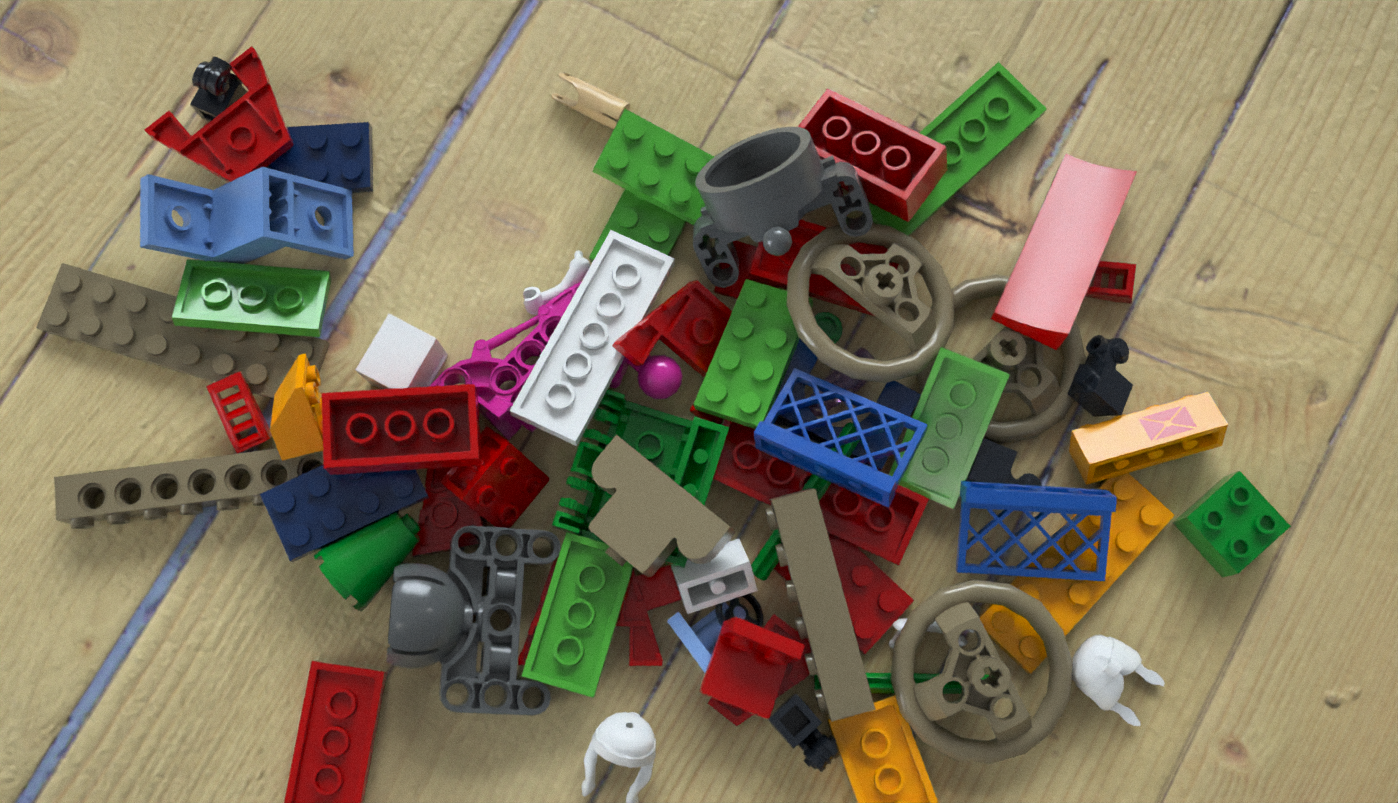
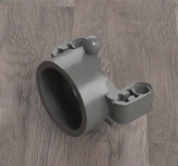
(764, 191)

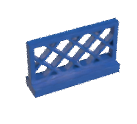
(833, 465)
(1035, 499)

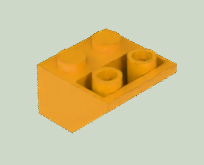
(298, 411)

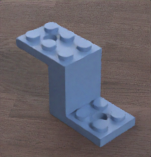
(246, 217)

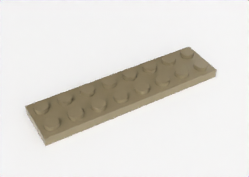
(141, 326)

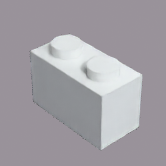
(715, 582)

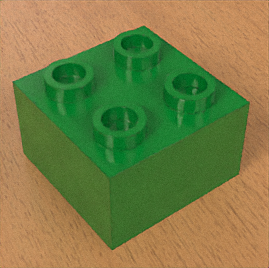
(1231, 524)

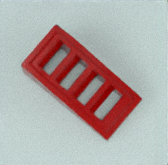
(1111, 294)
(233, 431)

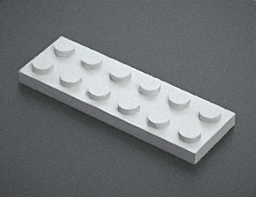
(580, 355)

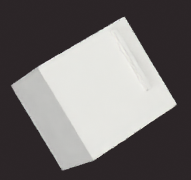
(401, 357)

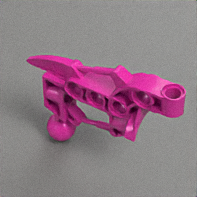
(657, 377)

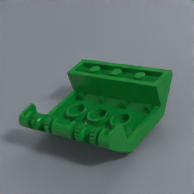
(676, 446)

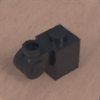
(216, 89)
(1097, 382)
(994, 465)
(799, 727)

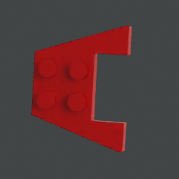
(239, 138)
(688, 325)
(633, 614)

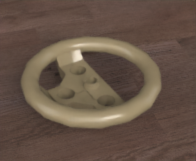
(879, 291)
(1048, 400)
(924, 701)

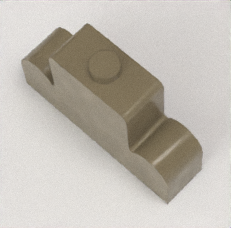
(651, 513)

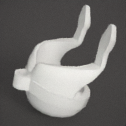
(1100, 672)
(624, 741)

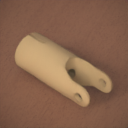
(593, 102)

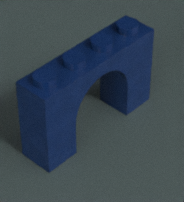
(892, 396)

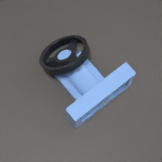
(702, 636)

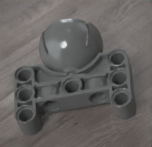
(435, 615)

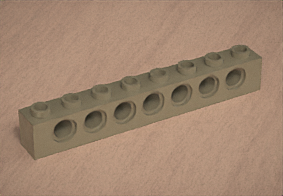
(77, 492)

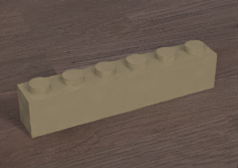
(821, 604)

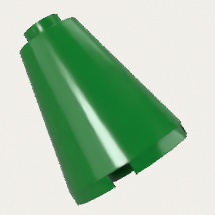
(367, 558)

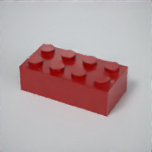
(890, 159)
(400, 429)

